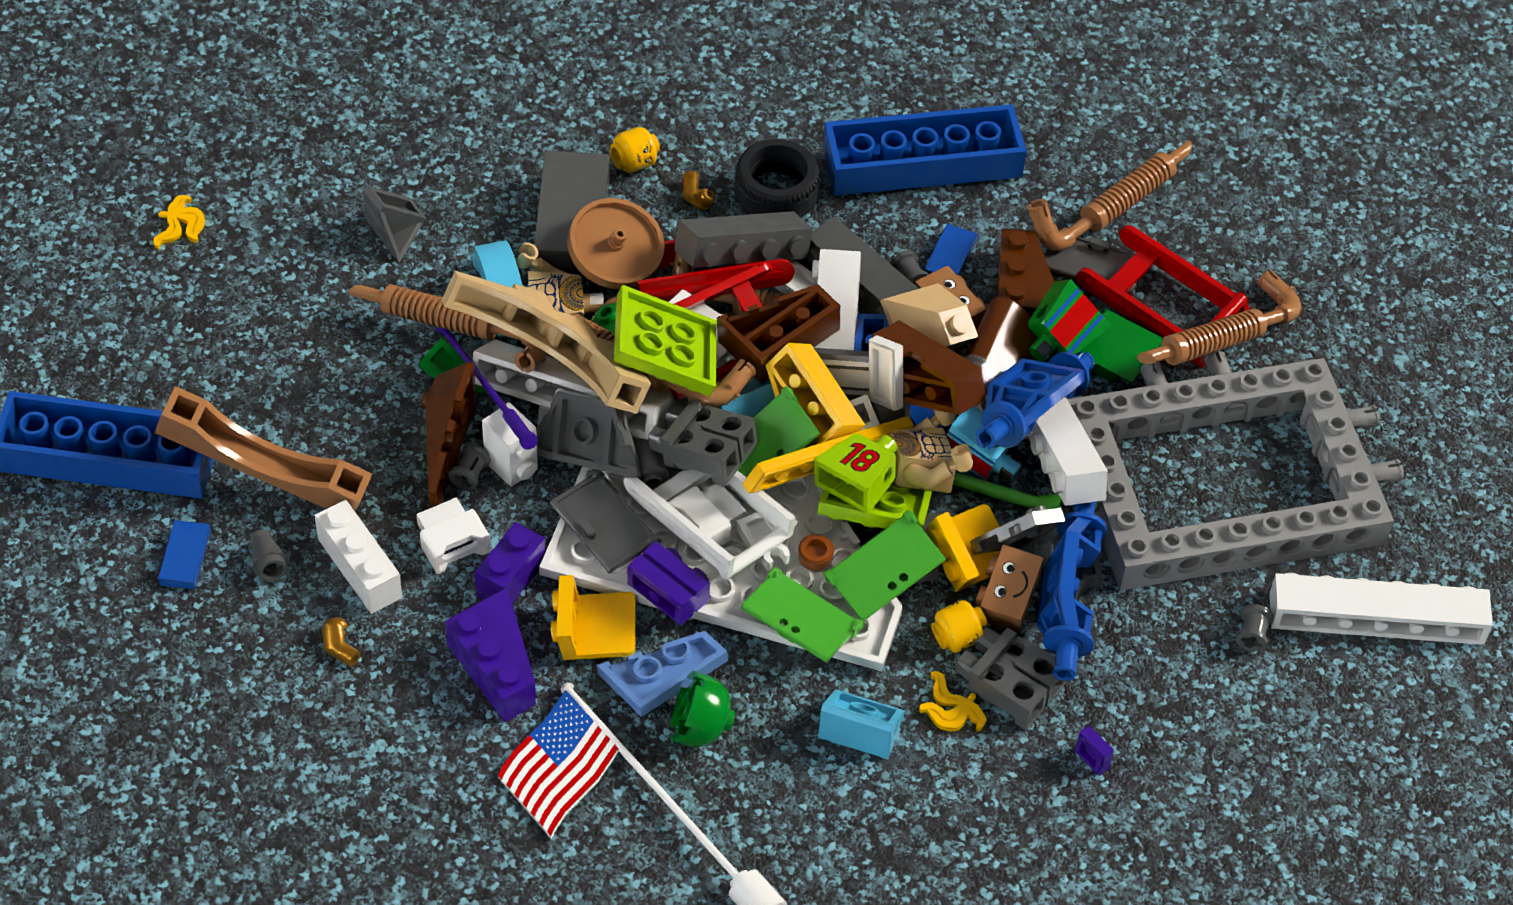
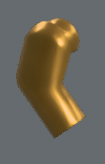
(693, 194)
(334, 641)

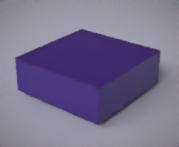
(1094, 750)

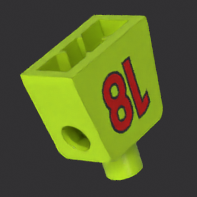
(857, 470)

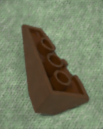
(448, 417)

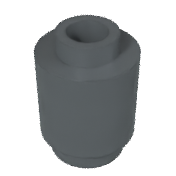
(652, 464)

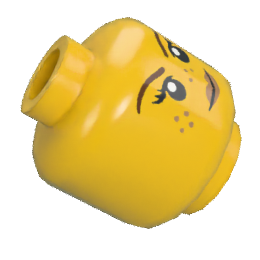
(634, 150)
(958, 626)

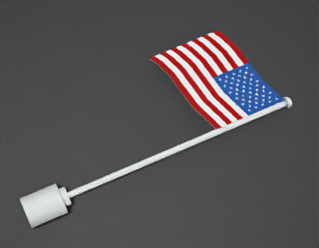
(570, 757)

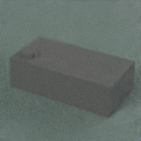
(567, 186)

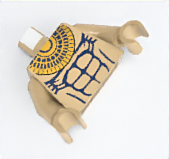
(560, 287)
(926, 457)

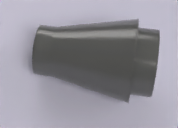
(268, 558)

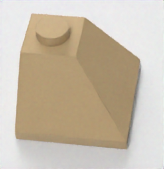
(934, 314)

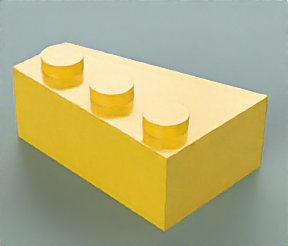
(817, 390)

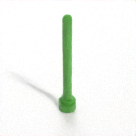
(1006, 494)

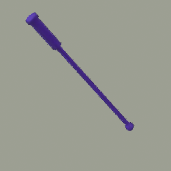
(526, 438)

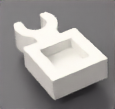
(754, 528)

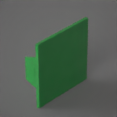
(1118, 348)

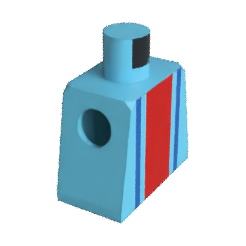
(984, 460)

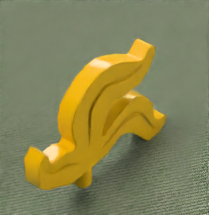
(178, 213)
(955, 718)

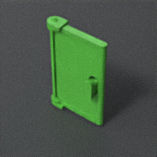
(779, 428)
(881, 562)
(819, 624)

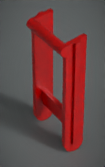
(1148, 254)
(694, 282)
(744, 296)

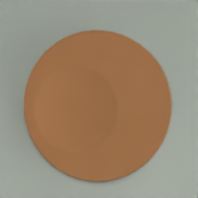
(615, 243)

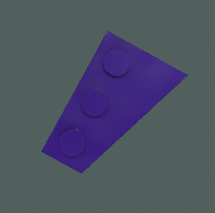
(494, 654)

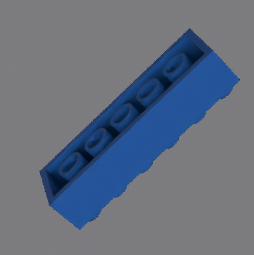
(923, 149)
(96, 446)

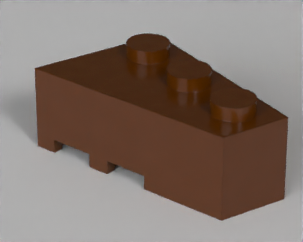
(1022, 269)
(761, 332)
(933, 373)

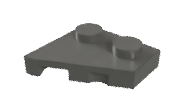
(1021, 531)

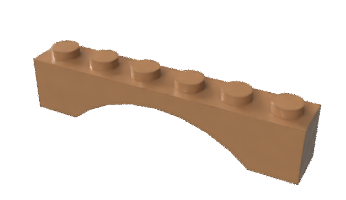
(206, 430)

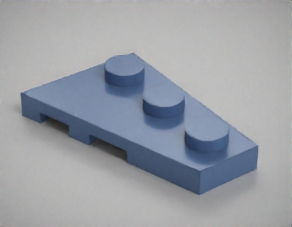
(659, 675)

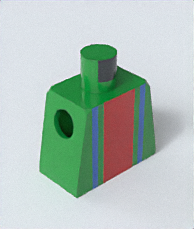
(1064, 321)

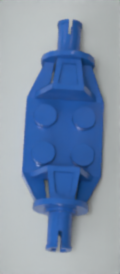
(1028, 392)
(1060, 616)

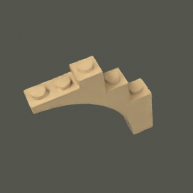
(559, 334)

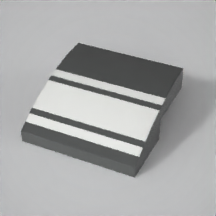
(849, 370)

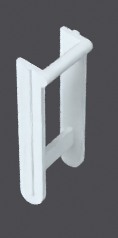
(657, 504)

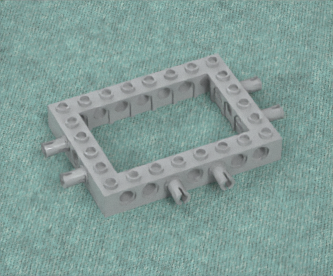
(1351, 522)

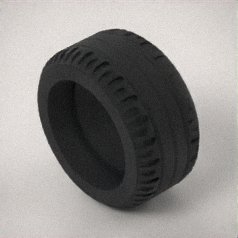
(783, 157)

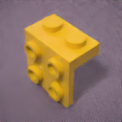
(953, 540)
(593, 623)

